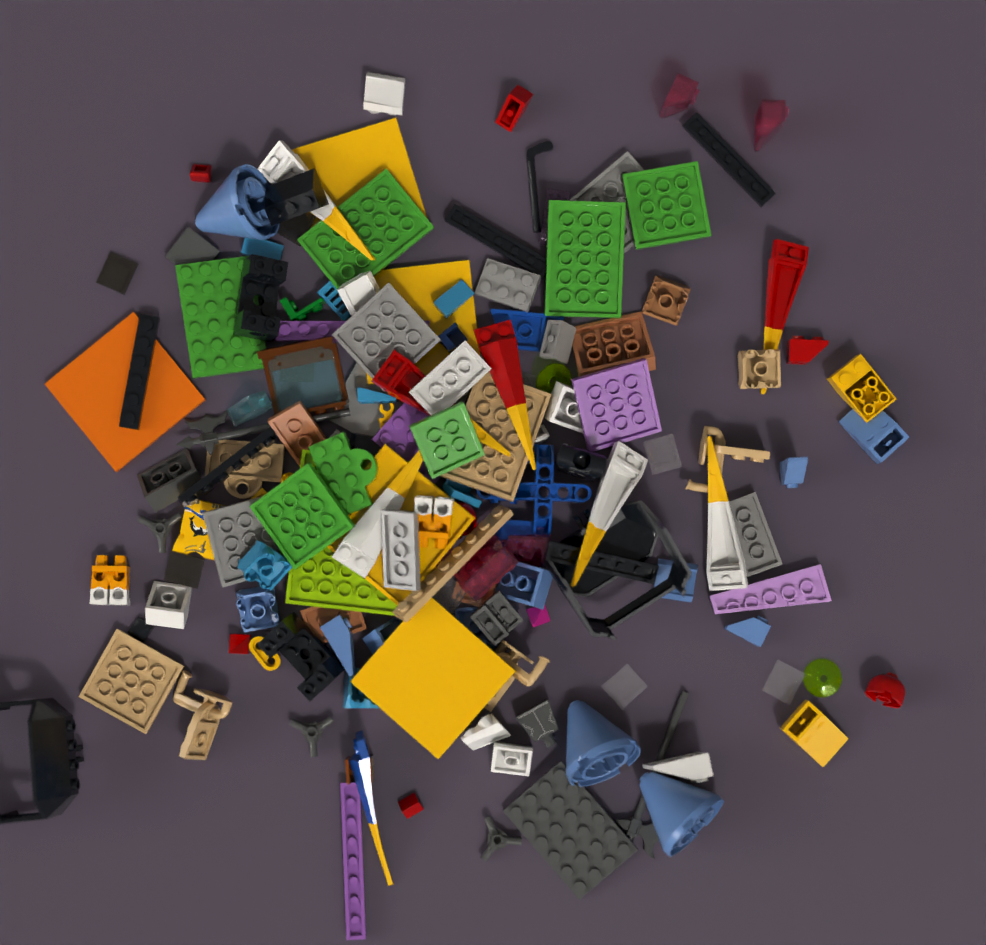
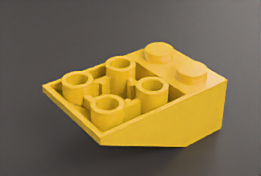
(861, 388)
(814, 733)

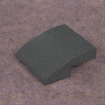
(191, 249)
(496, 617)

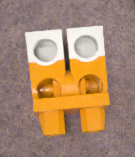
(434, 526)
(110, 583)

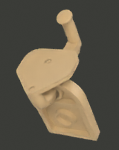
(720, 449)
(519, 674)
(204, 721)

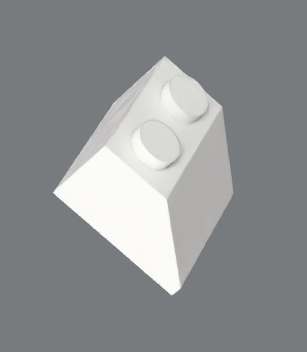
(168, 605)

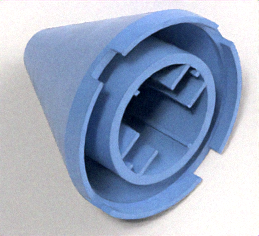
(238, 207)
(595, 746)
(677, 809)

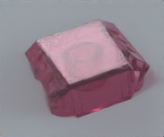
(529, 548)

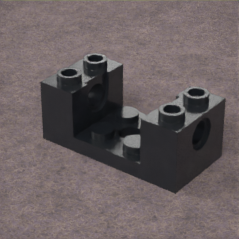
(260, 278)
(290, 639)

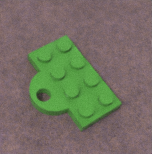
(343, 471)

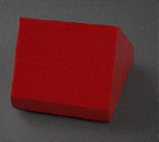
(201, 173)
(410, 805)

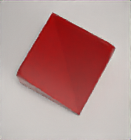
(239, 643)

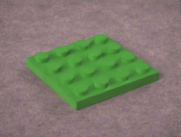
(666, 205)
(302, 515)

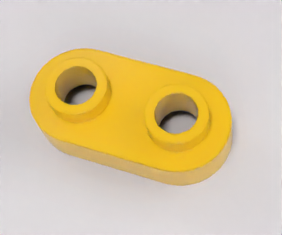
(262, 657)

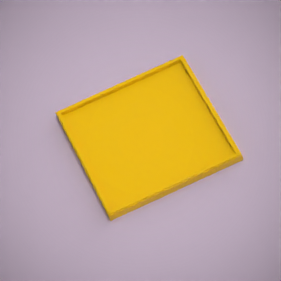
(357, 157)
(423, 286)
(389, 467)
(433, 677)

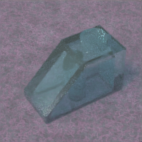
(249, 408)

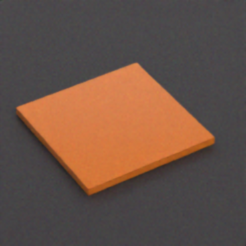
(95, 389)

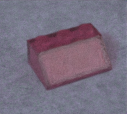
(768, 120)
(486, 567)

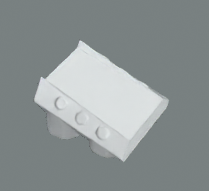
(384, 94)
(358, 291)
(486, 732)

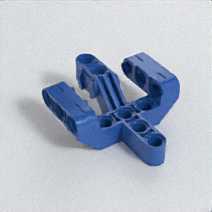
(529, 492)

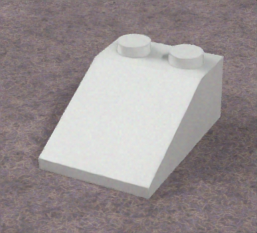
(563, 408)
(690, 766)

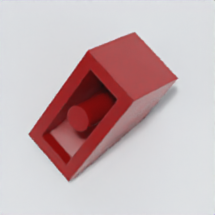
(514, 108)

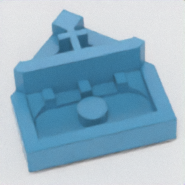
(461, 492)

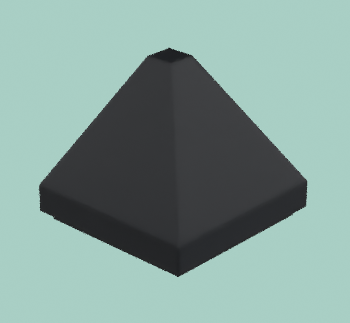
(140, 629)

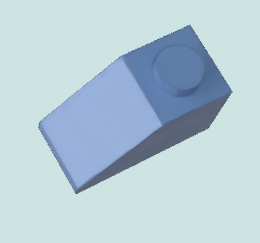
(750, 629)

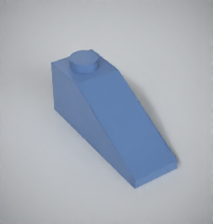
(793, 471)
(341, 640)

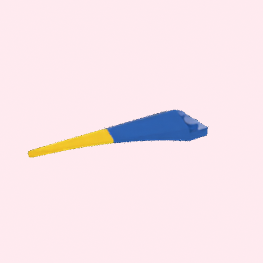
(361, 771)

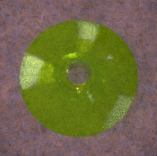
(558, 372)
(815, 671)

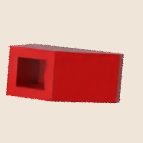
(802, 351)

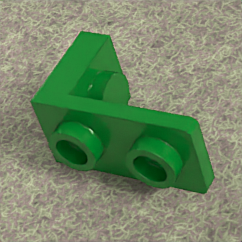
(290, 308)

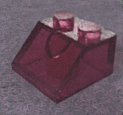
(680, 96)

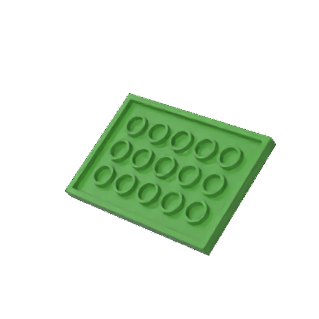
(381, 218)
(584, 258)
(209, 311)

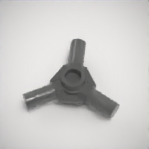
(161, 528)
(312, 732)
(497, 839)

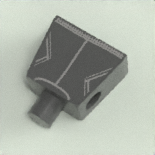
(539, 723)

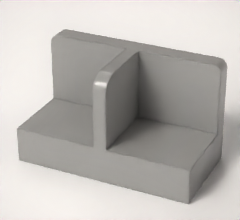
(557, 341)

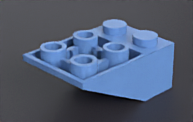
(877, 437)

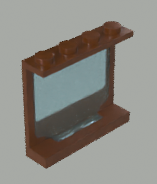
(305, 373)

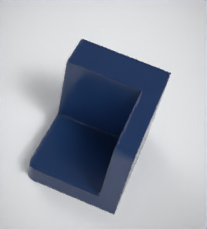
(452, 338)

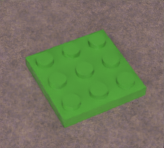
(447, 440)

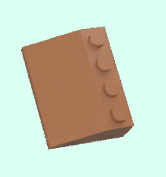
(612, 343)

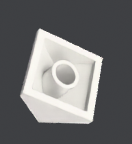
(511, 758)

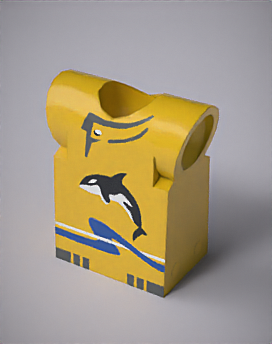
(193, 531)

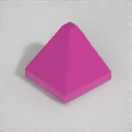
(538, 616)

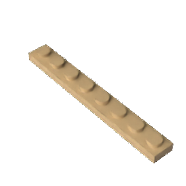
(452, 563)

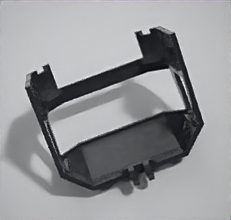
(629, 536)
(51, 759)

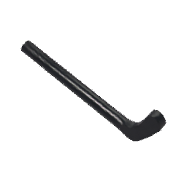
(531, 153)

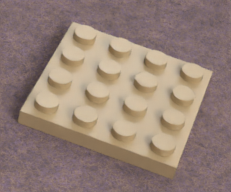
(131, 681)

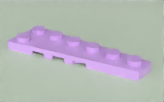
(790, 589)

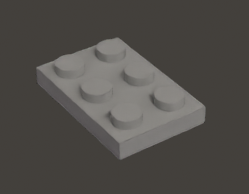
(507, 285)

